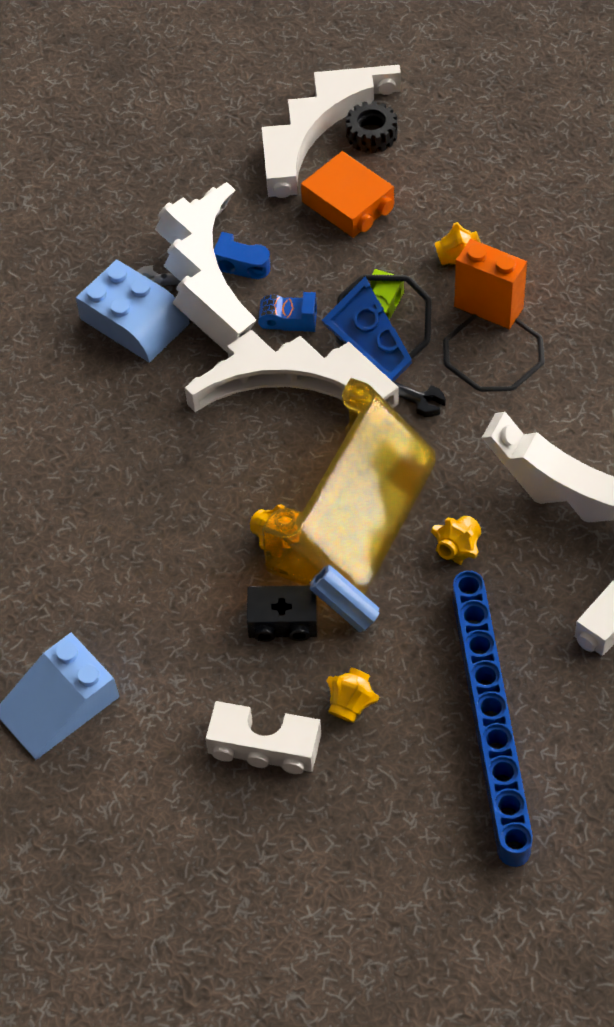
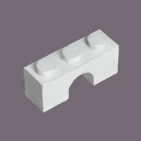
(291, 747)

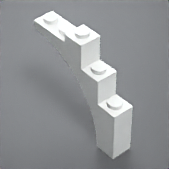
(192, 260)
(295, 365)

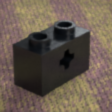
(267, 604)

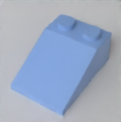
(57, 696)

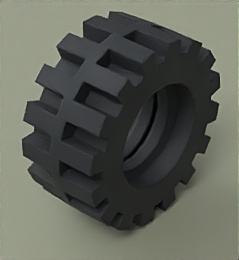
(376, 138)

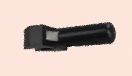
(422, 398)

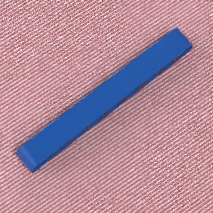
(488, 728)

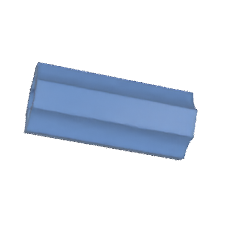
(344, 598)

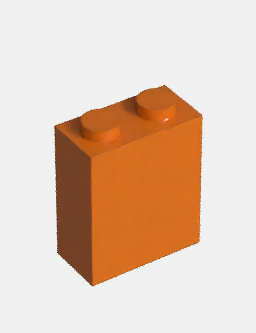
(348, 194)
(490, 283)

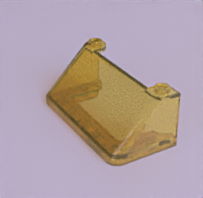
(357, 500)

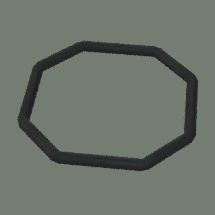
(428, 304)
(493, 388)

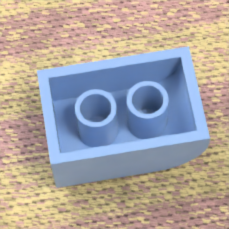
(131, 310)

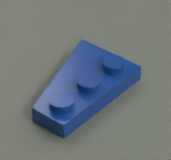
(365, 325)

